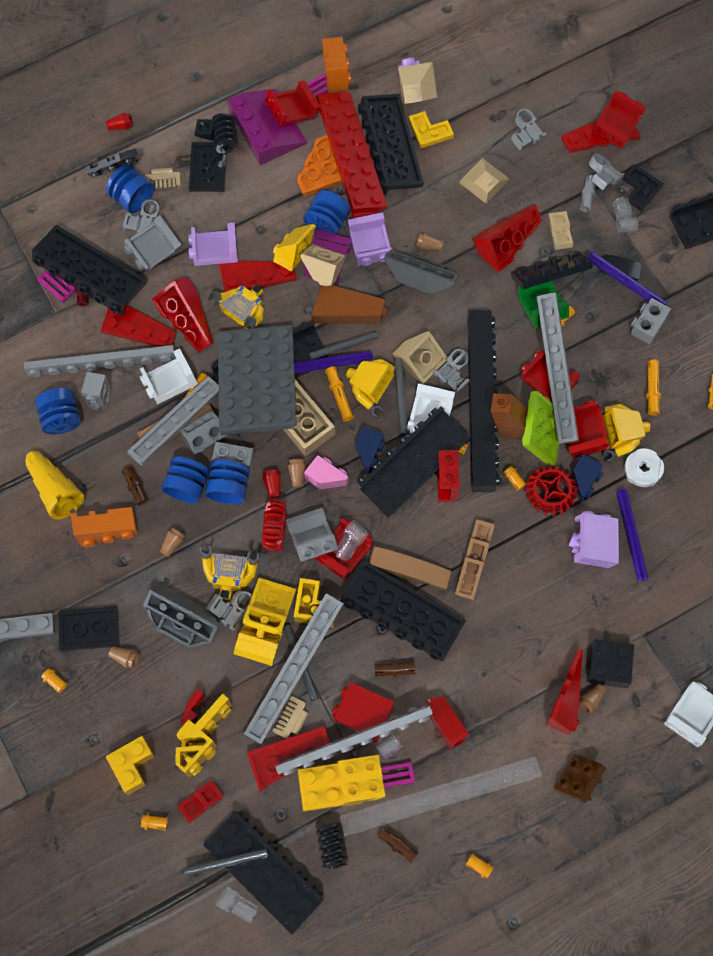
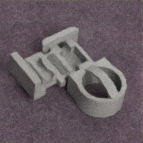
(529, 130)
(605, 172)
(141, 222)
(451, 374)
(229, 613)

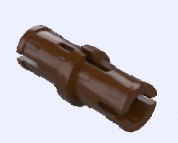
(139, 496)
(395, 669)
(398, 844)

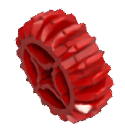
(557, 494)
(274, 525)

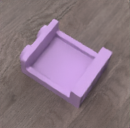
(369, 239)
(213, 246)
(598, 540)

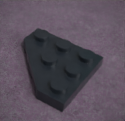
(120, 159)

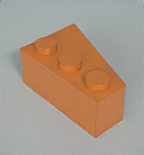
(336, 64)
(104, 527)

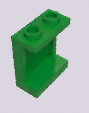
(528, 300)

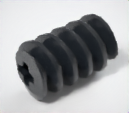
(224, 132)
(331, 846)

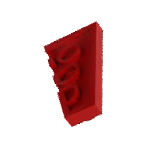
(585, 139)
(254, 272)
(137, 328)
(265, 758)

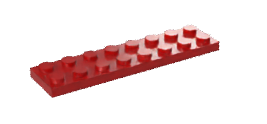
(351, 152)

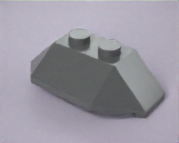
(420, 272)
(180, 618)

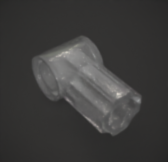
(625, 221)
(353, 537)
(389, 748)
(233, 903)

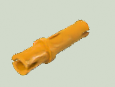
(336, 387)
(653, 388)

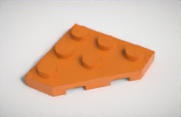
(319, 169)

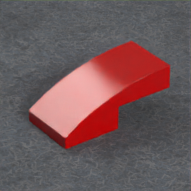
(192, 705)
(200, 802)

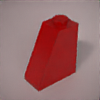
(447, 722)

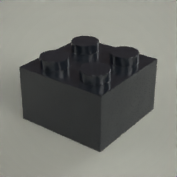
(611, 663)

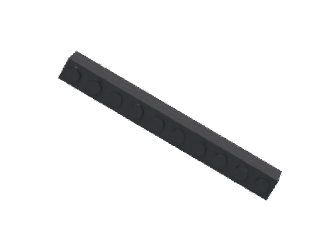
(481, 395)

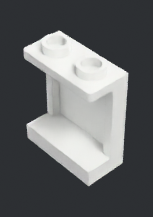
(169, 379)
(426, 400)
(692, 714)

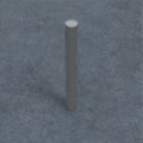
(343, 345)
(401, 396)
(306, 676)
(226, 862)

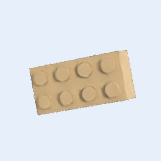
(312, 424)

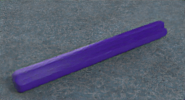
(624, 278)
(340, 360)
(632, 535)

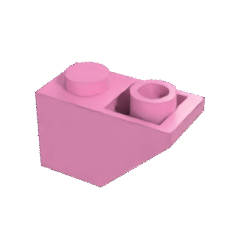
(324, 475)

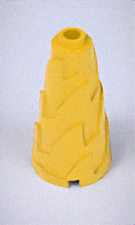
(55, 489)

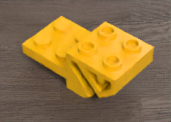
(264, 621)
(200, 745)
(341, 783)

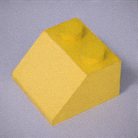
(290, 249)

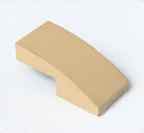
(560, 230)

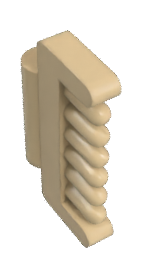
(164, 175)
(295, 721)

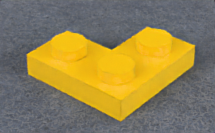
(429, 134)

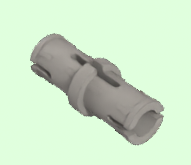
(588, 194)

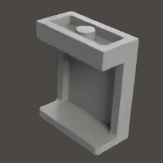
(152, 245)
(311, 534)

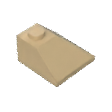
(417, 82)
(484, 180)
(322, 264)
(421, 356)

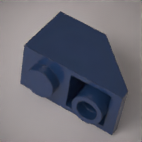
(368, 446)
(585, 474)

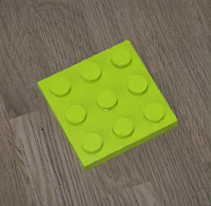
(541, 430)

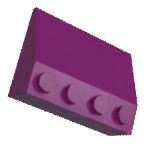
(260, 129)

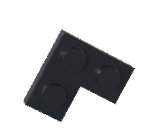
(645, 185)

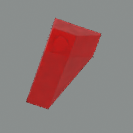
(502, 241)
(183, 308)
(567, 704)

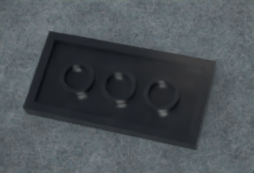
(551, 270)

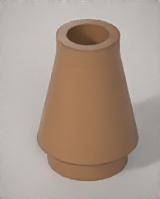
(428, 242)
(296, 471)
(172, 542)
(126, 657)
(591, 699)

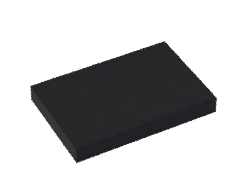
(207, 168)
(88, 628)

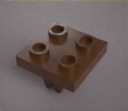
(580, 778)

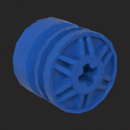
(129, 188)
(327, 212)
(57, 411)
(185, 480)
(227, 482)

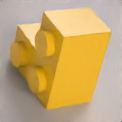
(307, 601)
(125, 764)

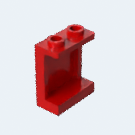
(293, 105)
(619, 119)
(536, 375)
(591, 430)
(448, 476)
(342, 567)
(362, 709)

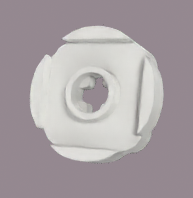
(636, 475)

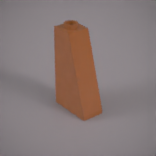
(346, 306)
(509, 416)

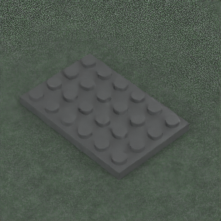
(256, 380)

